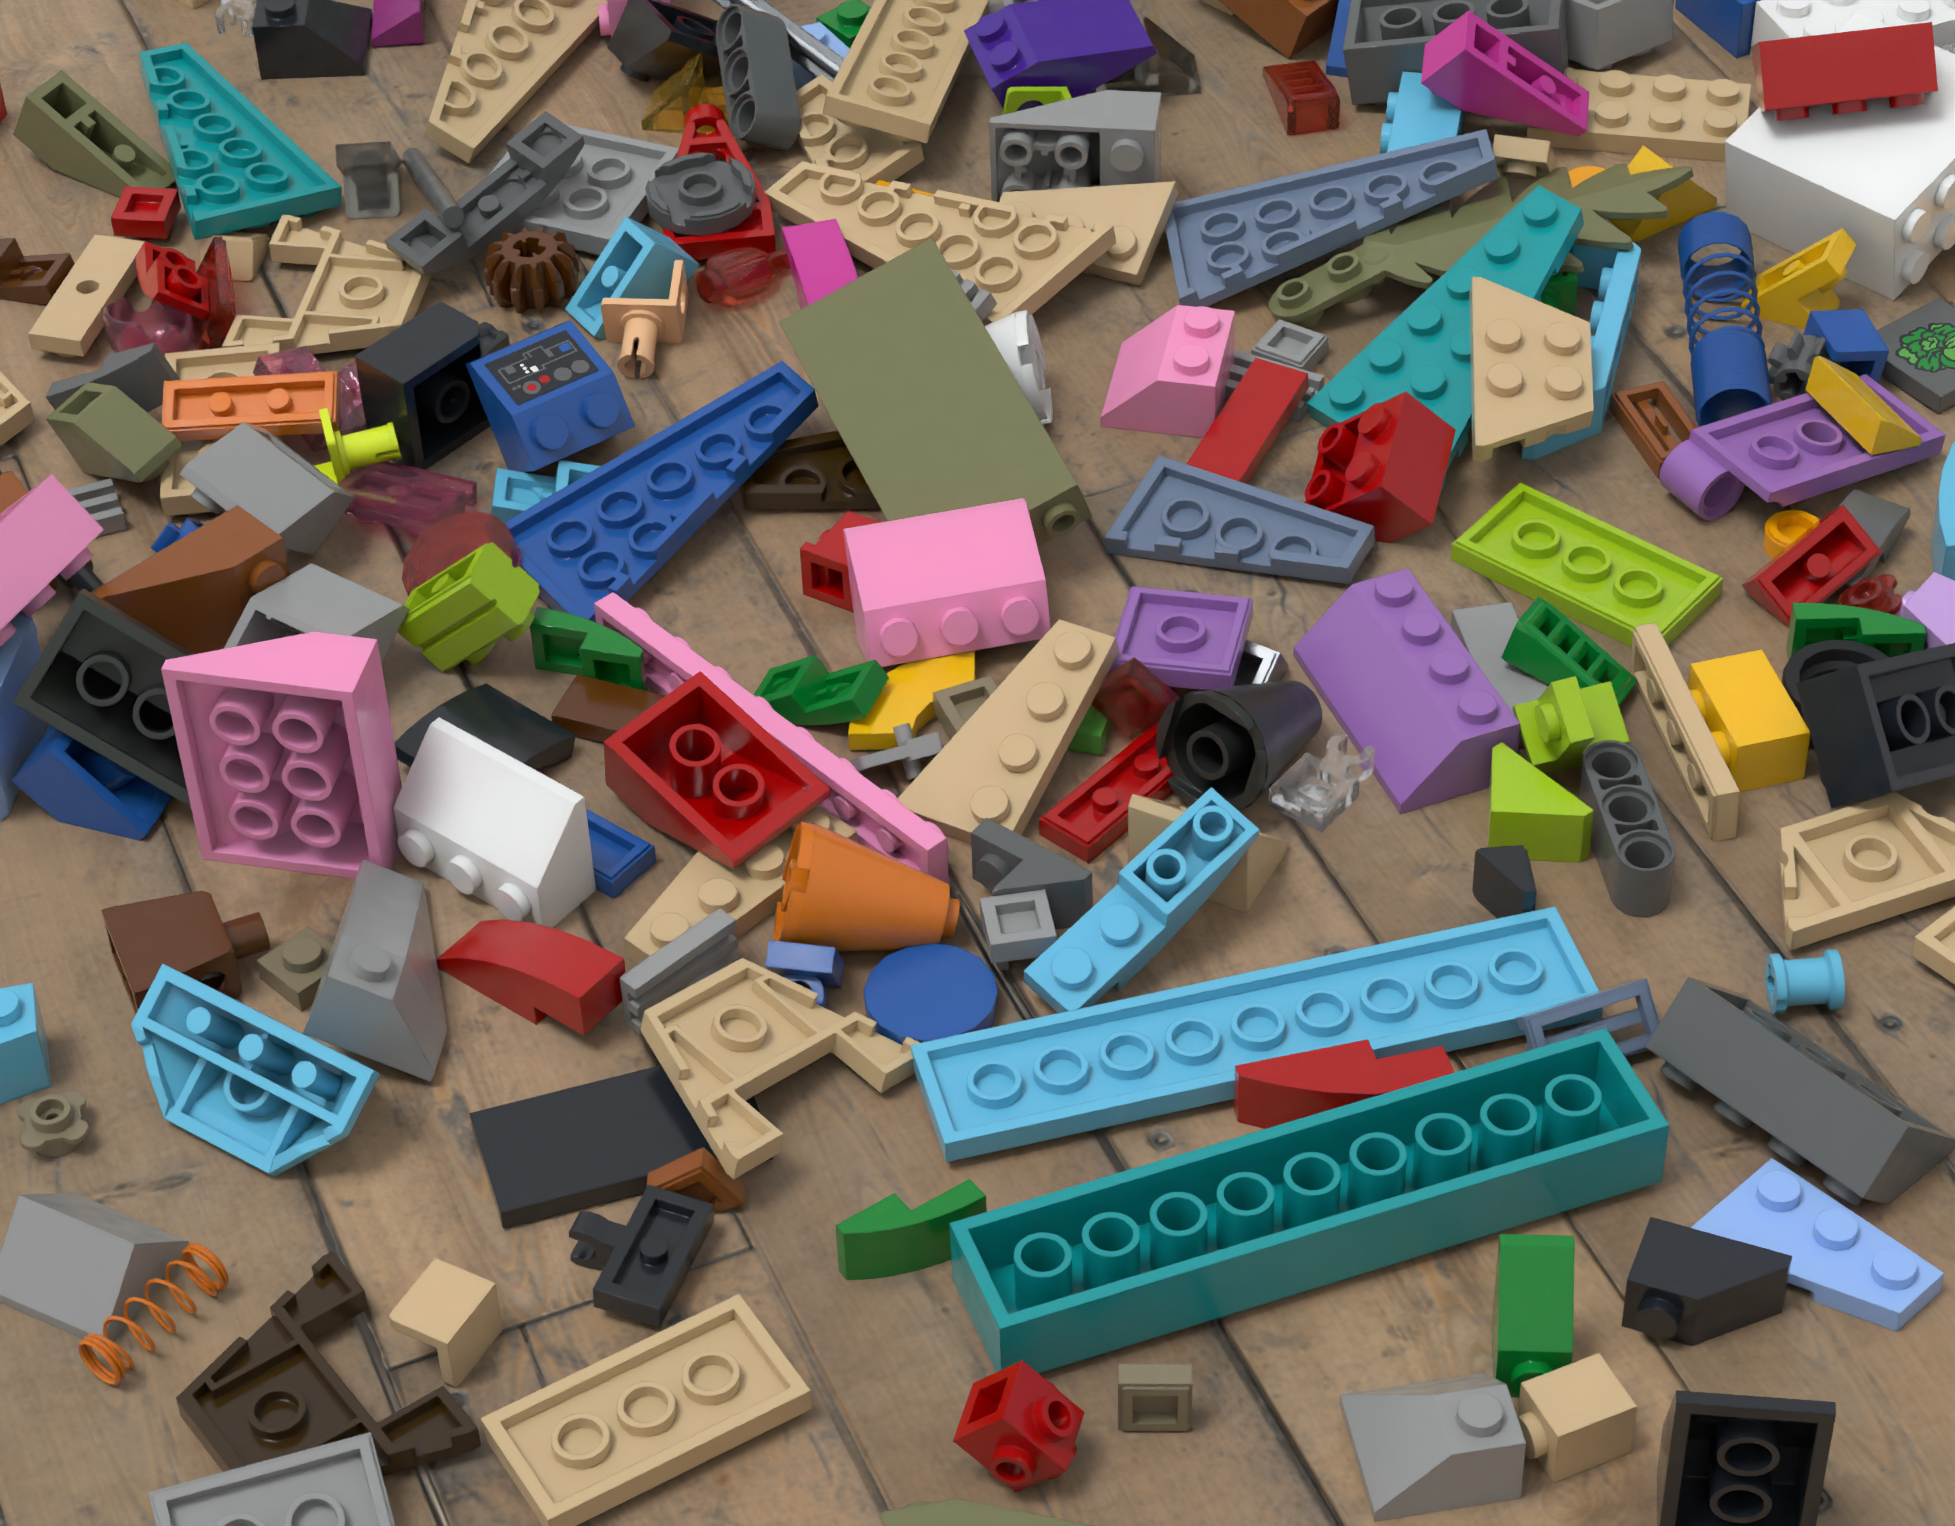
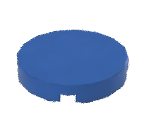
(930, 993)

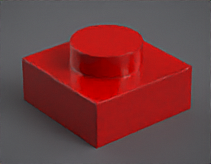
(146, 212)

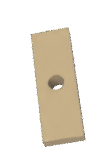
(77, 308)

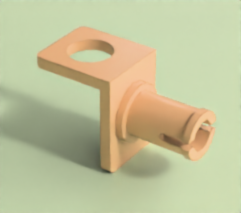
(646, 322)

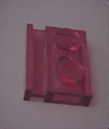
(406, 496)

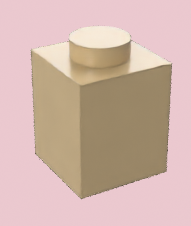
(1576, 1418)

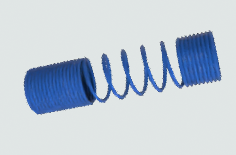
(1727, 362)

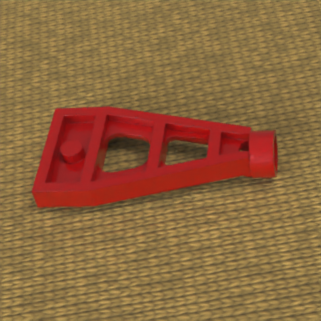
(758, 227)

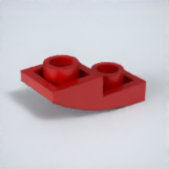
(172, 279)

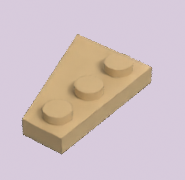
(849, 148)
(1133, 210)

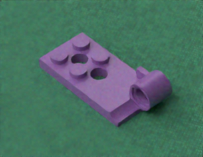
(1783, 455)

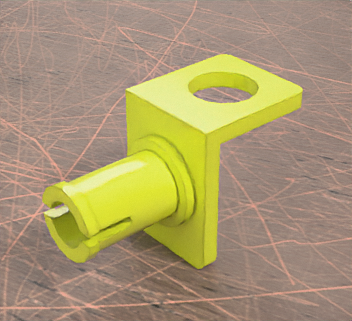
(357, 448)

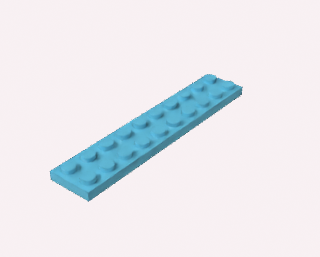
(1183, 1042)

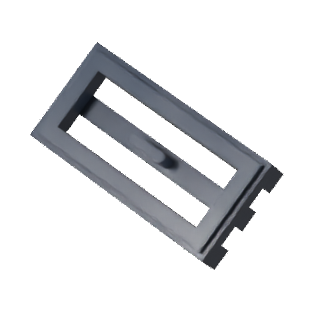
(1645, 1013)

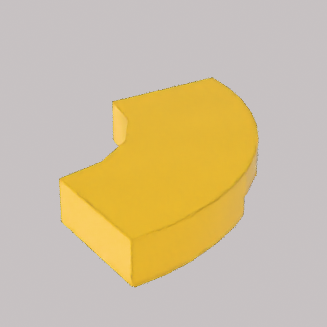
(909, 699)

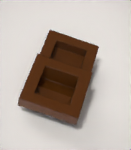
(30, 277)

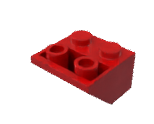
(1384, 467)

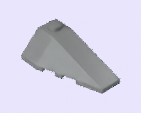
(383, 977)

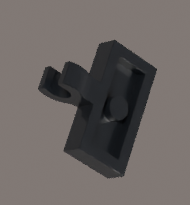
(645, 1257)

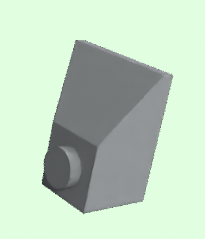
(1436, 1445)

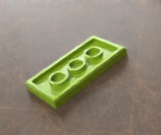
(1585, 567)

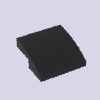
(498, 722)

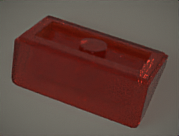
(222, 309)

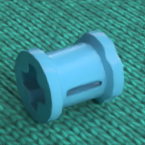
(1804, 981)

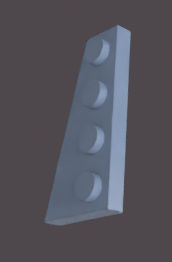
(1227, 524)

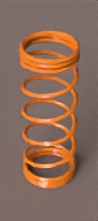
(108, 1351)

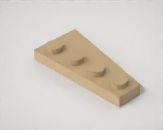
(1016, 737)

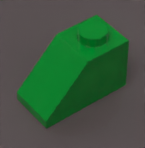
(1532, 1307)

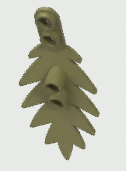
(1437, 239)

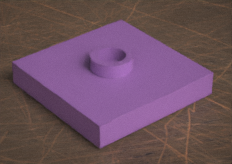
(1184, 636)

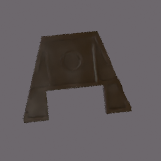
(284, 1397)

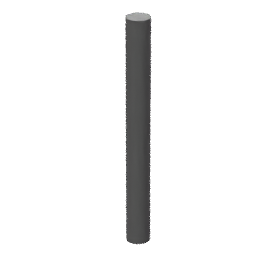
(433, 188)

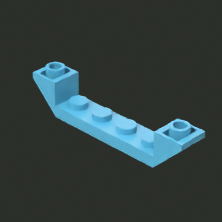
(1617, 278)

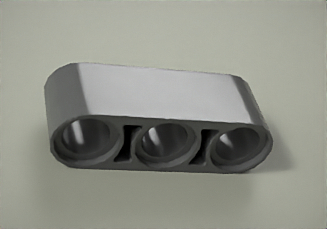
(758, 77)
(1627, 829)

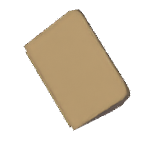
(245, 252)

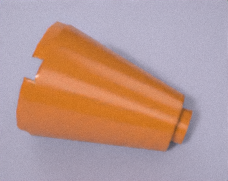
(858, 897)

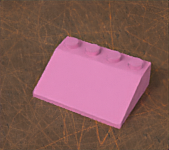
(288, 753)

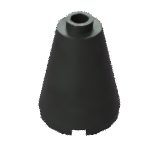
(1236, 738)

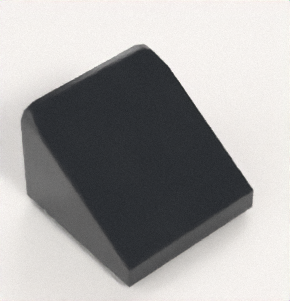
(1504, 880)

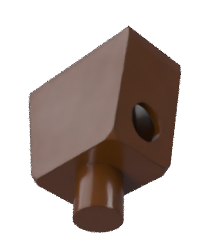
(184, 935)

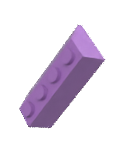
(1407, 690)

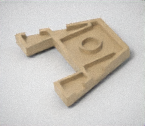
(351, 298)
(747, 1033)

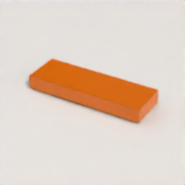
(274, 402)

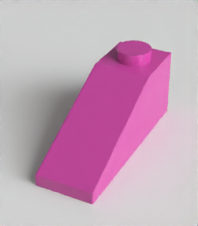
(1500, 79)

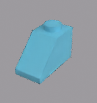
(632, 265)

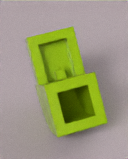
(1567, 722)

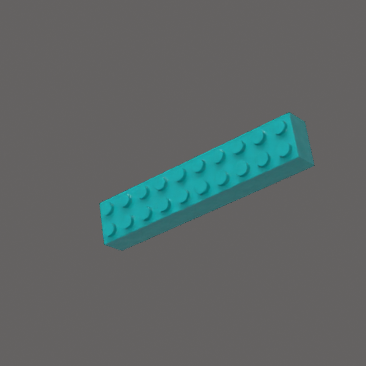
(1306, 1203)

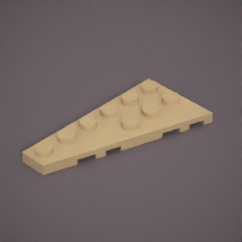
(500, 63)
(983, 240)

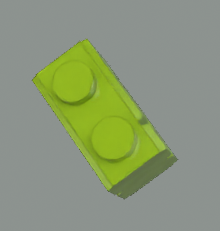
(470, 608)

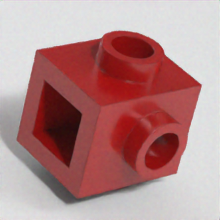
(1019, 1427)

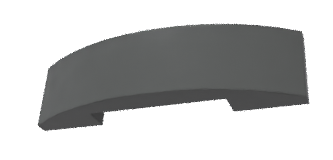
(497, 204)

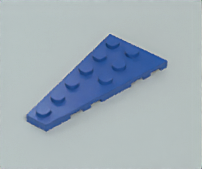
(646, 503)

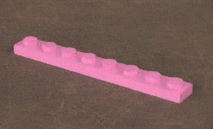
(874, 812)

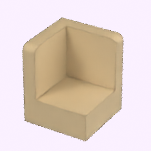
(451, 1313)

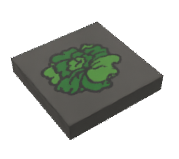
(1923, 354)

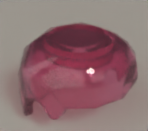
(162, 325)

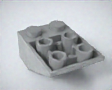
(1078, 143)

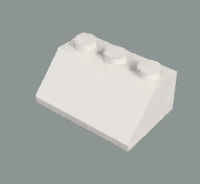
(495, 827)

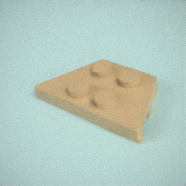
(1525, 369)
(1862, 867)

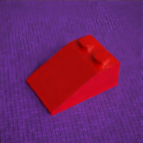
(709, 773)

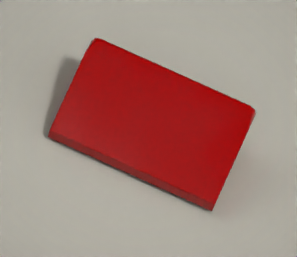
(1813, 565)

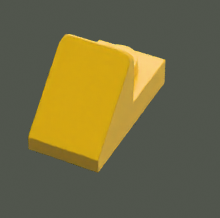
(1804, 281)

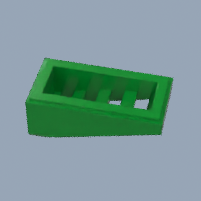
(1556, 649)

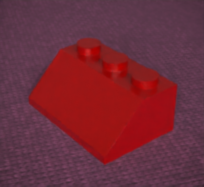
(1845, 70)

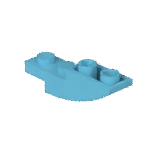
(1146, 906)

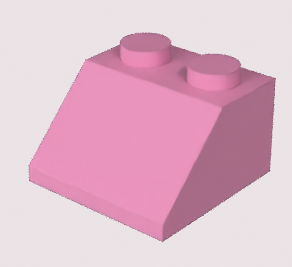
(1173, 373)

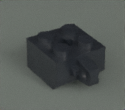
(424, 385)

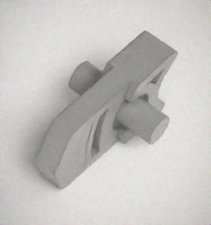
(909, 751)

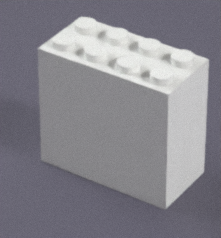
(1871, 172)

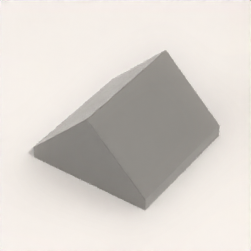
(80, 1262)

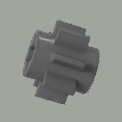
(1793, 364)

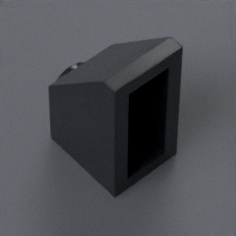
(1701, 1284)

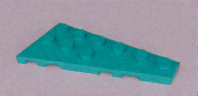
(224, 151)
(1430, 341)

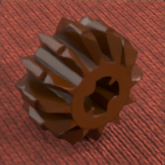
(531, 269)

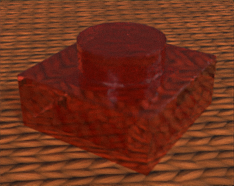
(1133, 698)

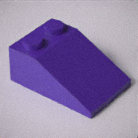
(1058, 45)

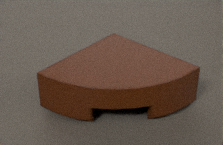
(701, 1178)

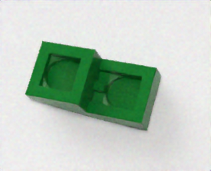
(1874, 628)
(586, 649)
(813, 696)
(897, 1240)

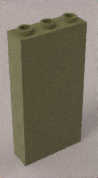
(930, 397)

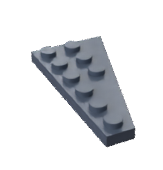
(1271, 226)

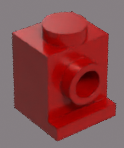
(826, 566)

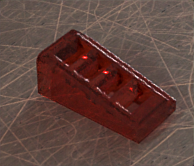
(1303, 97)

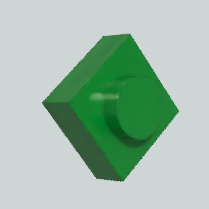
(845, 20)

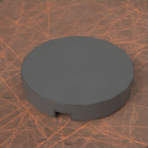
(700, 194)

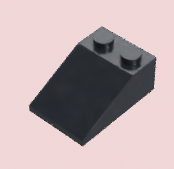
(1883, 724)
(1742, 1460)

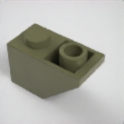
(112, 434)

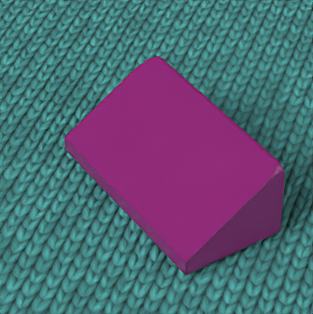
(398, 22)

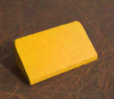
(1859, 409)

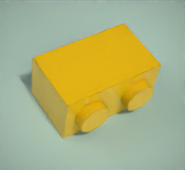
(1751, 719)

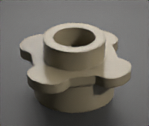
(53, 1123)

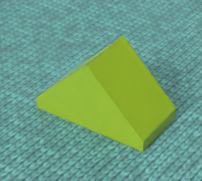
(1535, 811)

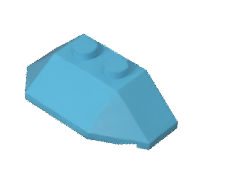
(245, 1075)

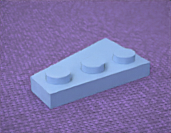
(1831, 1248)

